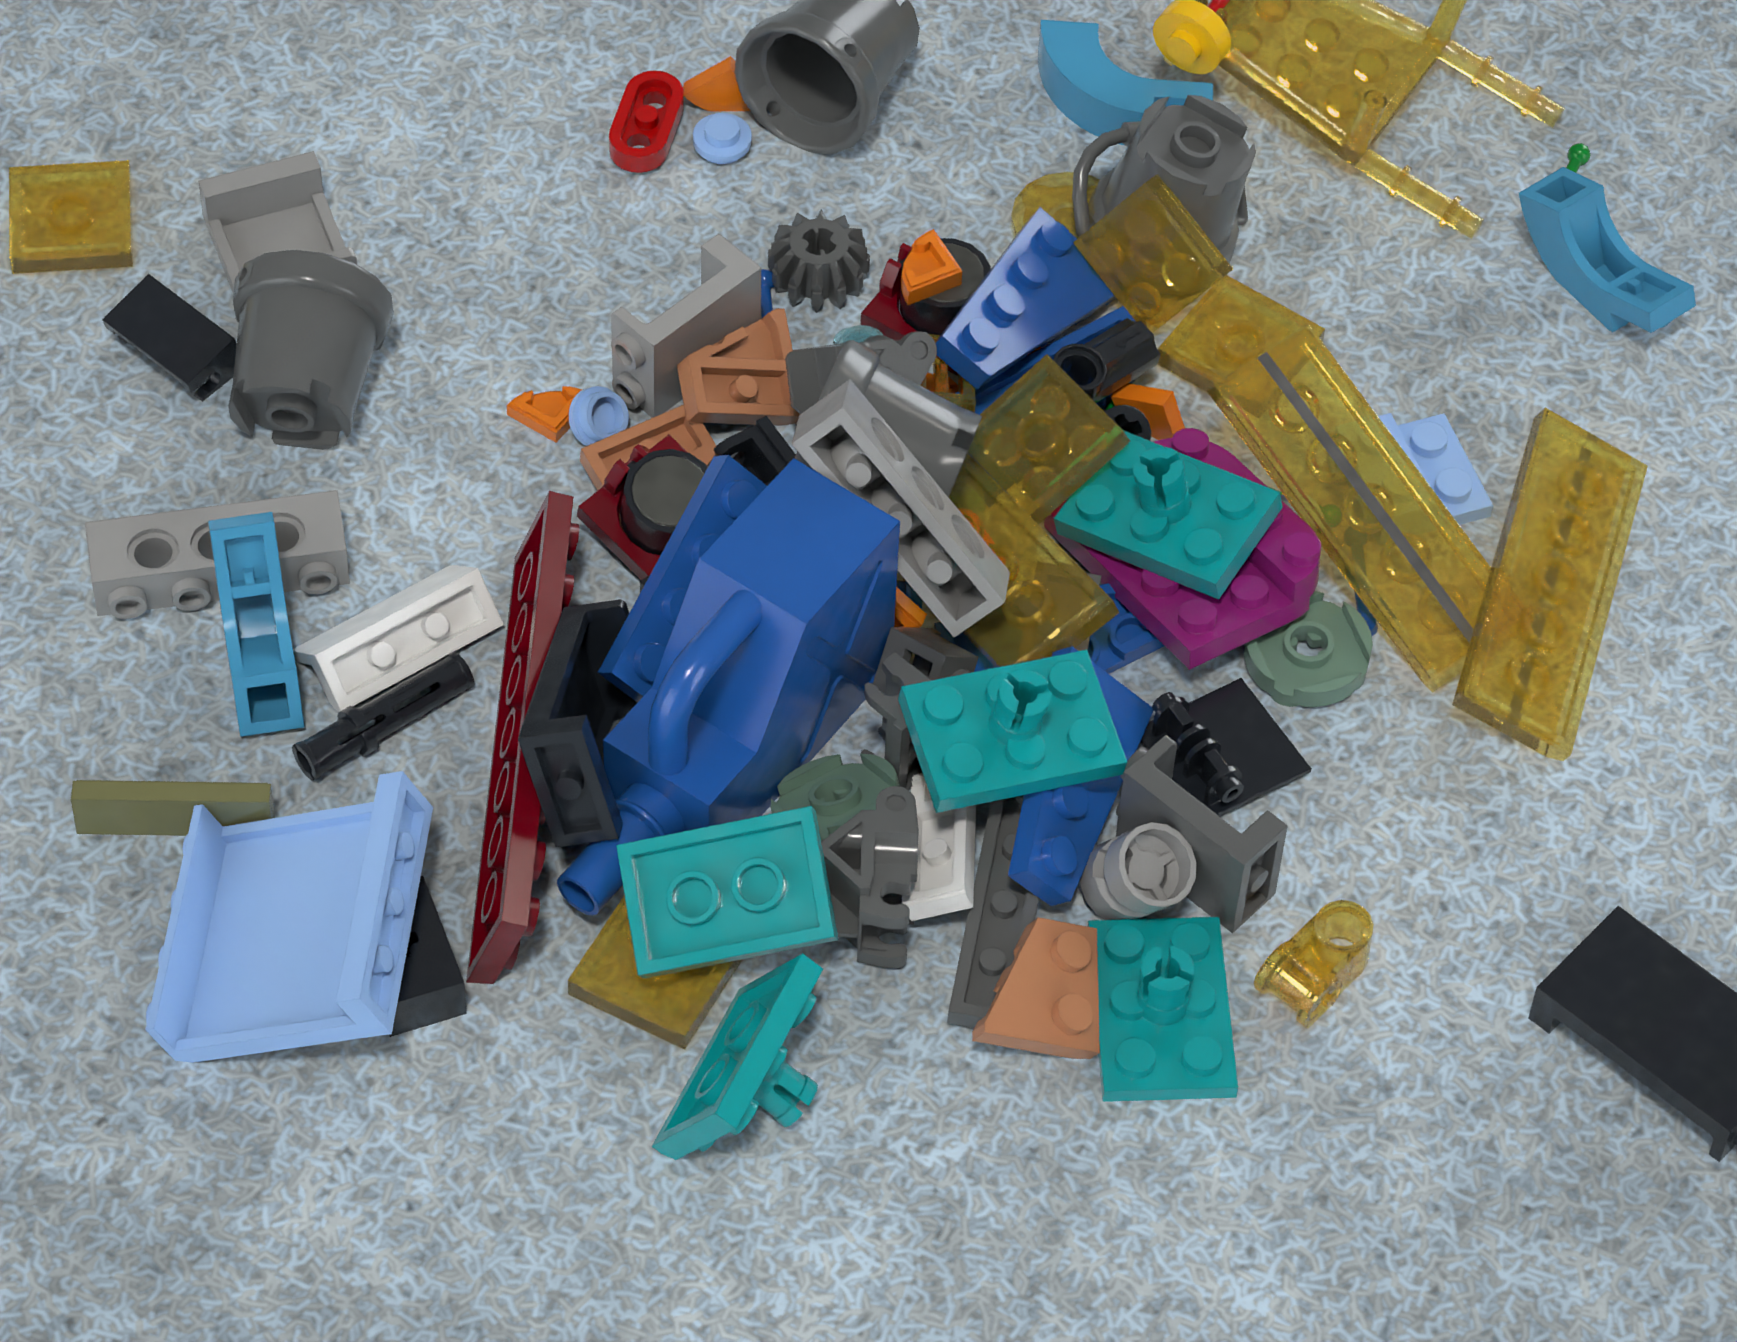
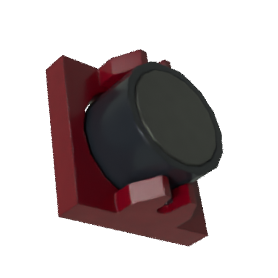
(932, 313)
(651, 499)

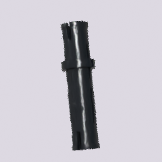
(322, 749)

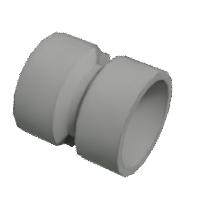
(1139, 872)

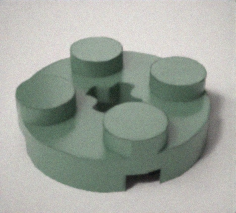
(1317, 679)
(826, 788)

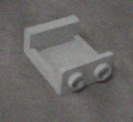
(270, 211)
(649, 353)

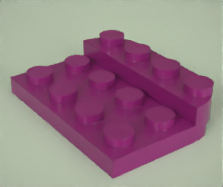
(1263, 595)

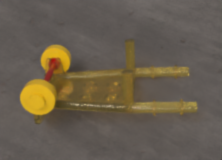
(1340, 73)

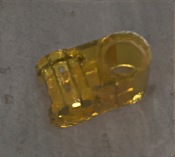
(1313, 971)

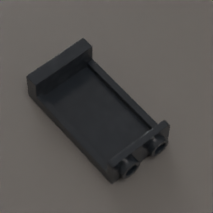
(569, 720)
(1652, 1018)

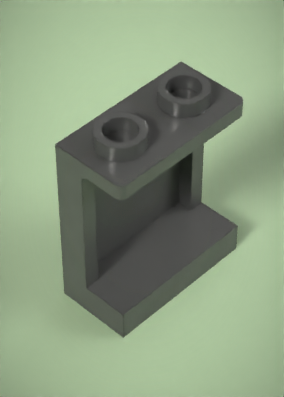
(1232, 869)

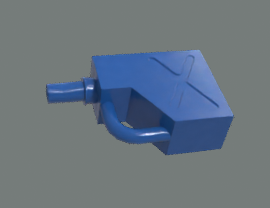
(756, 669)

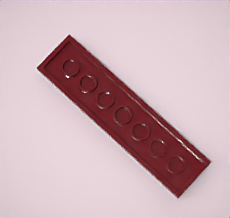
(509, 843)

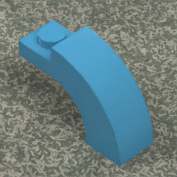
(1093, 88)
(1592, 260)
(256, 624)

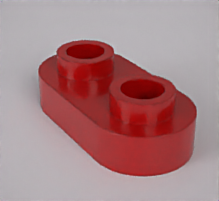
(644, 124)

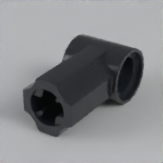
(1110, 358)

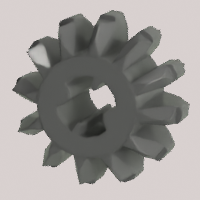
(818, 260)

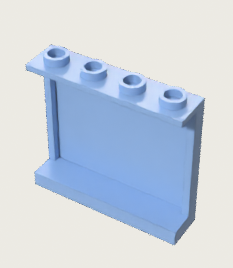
(290, 927)

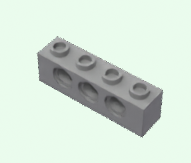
(937, 544)
(170, 561)

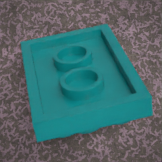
(1170, 515)
(1012, 730)
(727, 892)
(1164, 1010)
(746, 1063)

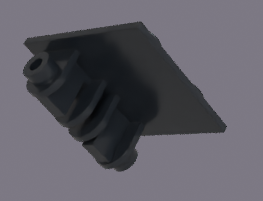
(1225, 746)

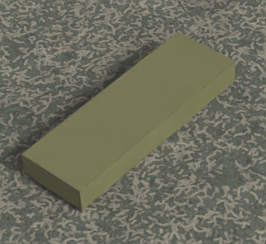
(164, 806)

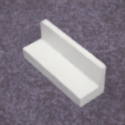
(400, 635)

